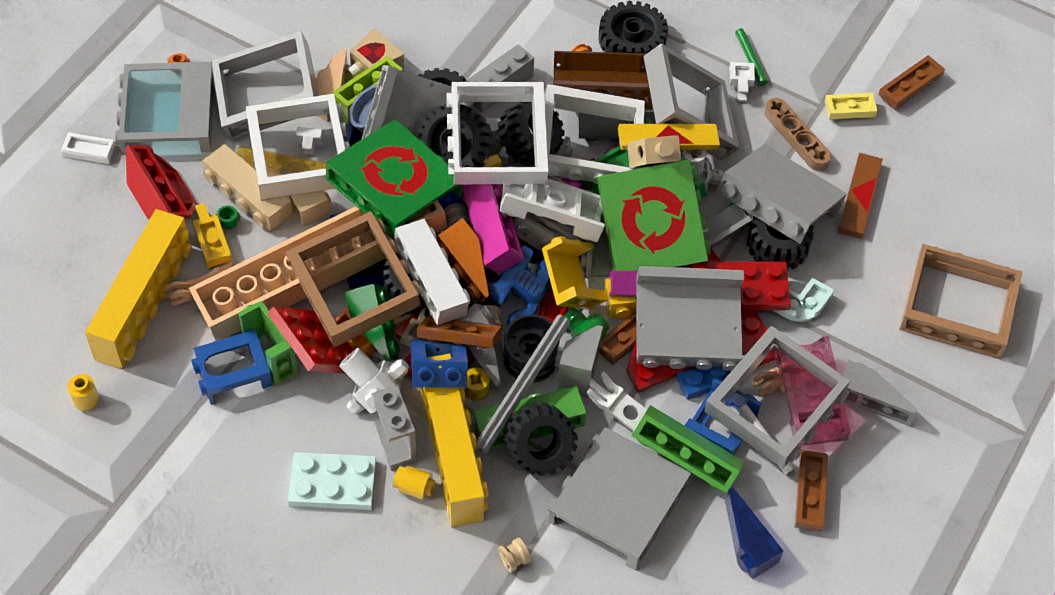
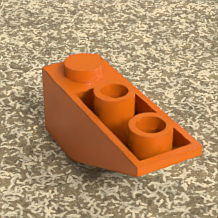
(465, 256)

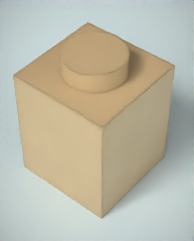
(310, 206)

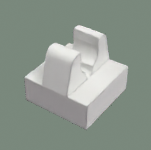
(309, 138)

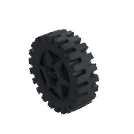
(632, 28)
(473, 130)

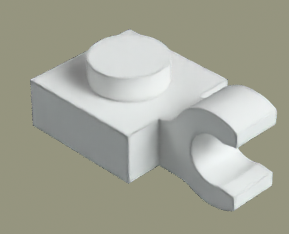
(743, 77)

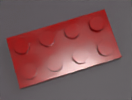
(763, 285)

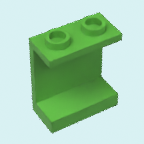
(280, 357)

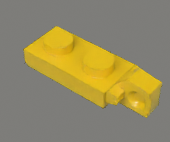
(211, 237)

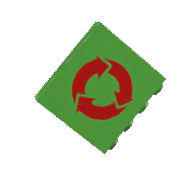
(653, 217)

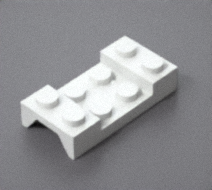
(556, 202)

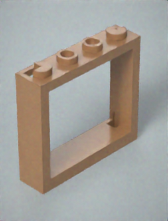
(372, 318)
(954, 332)

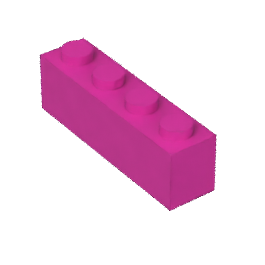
(494, 228)

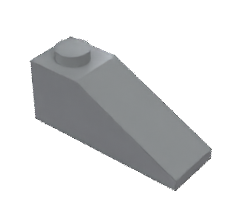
(489, 358)
(875, 394)

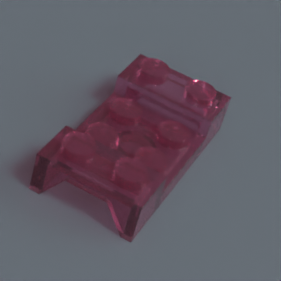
(807, 392)

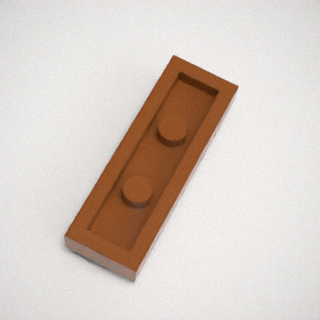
(911, 81)
(460, 332)
(811, 490)

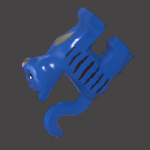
(522, 282)

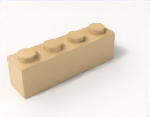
(239, 181)

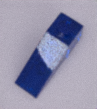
(752, 542)

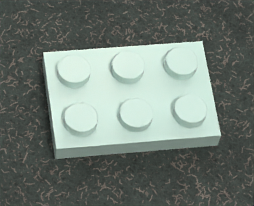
(332, 481)

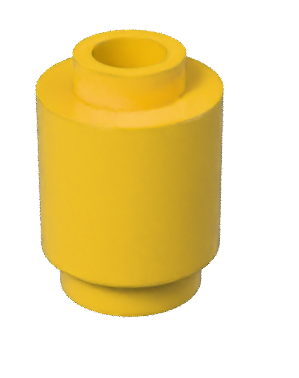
(83, 392)
(414, 482)

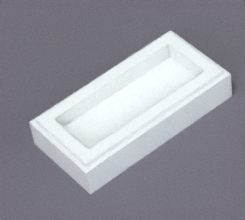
(88, 148)

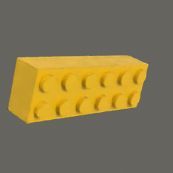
(138, 289)
(455, 453)

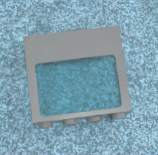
(166, 103)

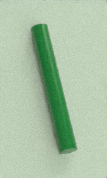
(751, 57)

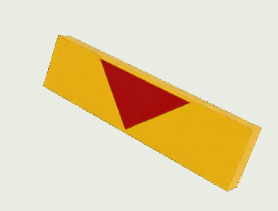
(690, 135)

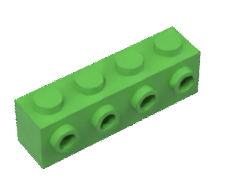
(688, 449)

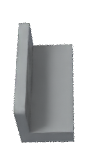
(726, 225)

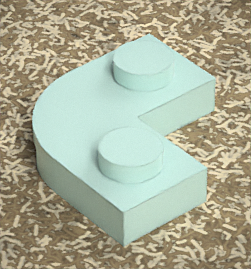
(808, 303)

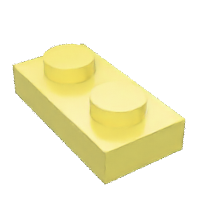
(850, 106)

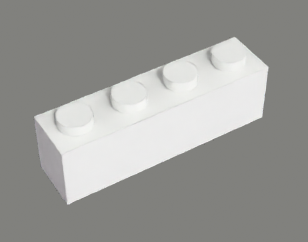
(431, 271)

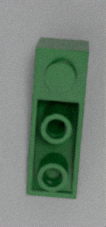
(381, 337)

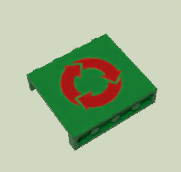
(391, 175)

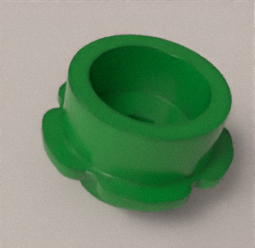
(228, 212)
(575, 318)

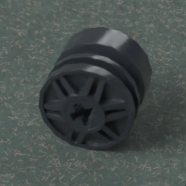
(523, 337)

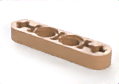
(800, 132)

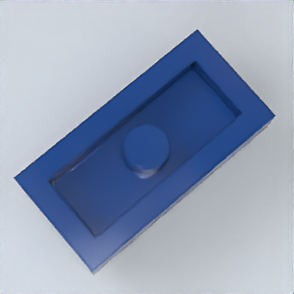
(698, 382)

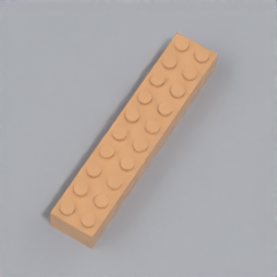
(273, 281)

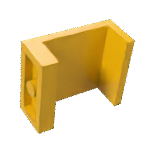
(567, 275)

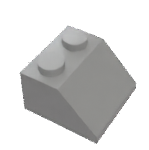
(578, 360)

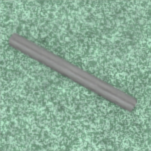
(522, 384)

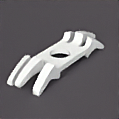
(615, 402)

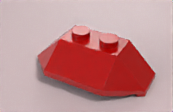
(156, 183)

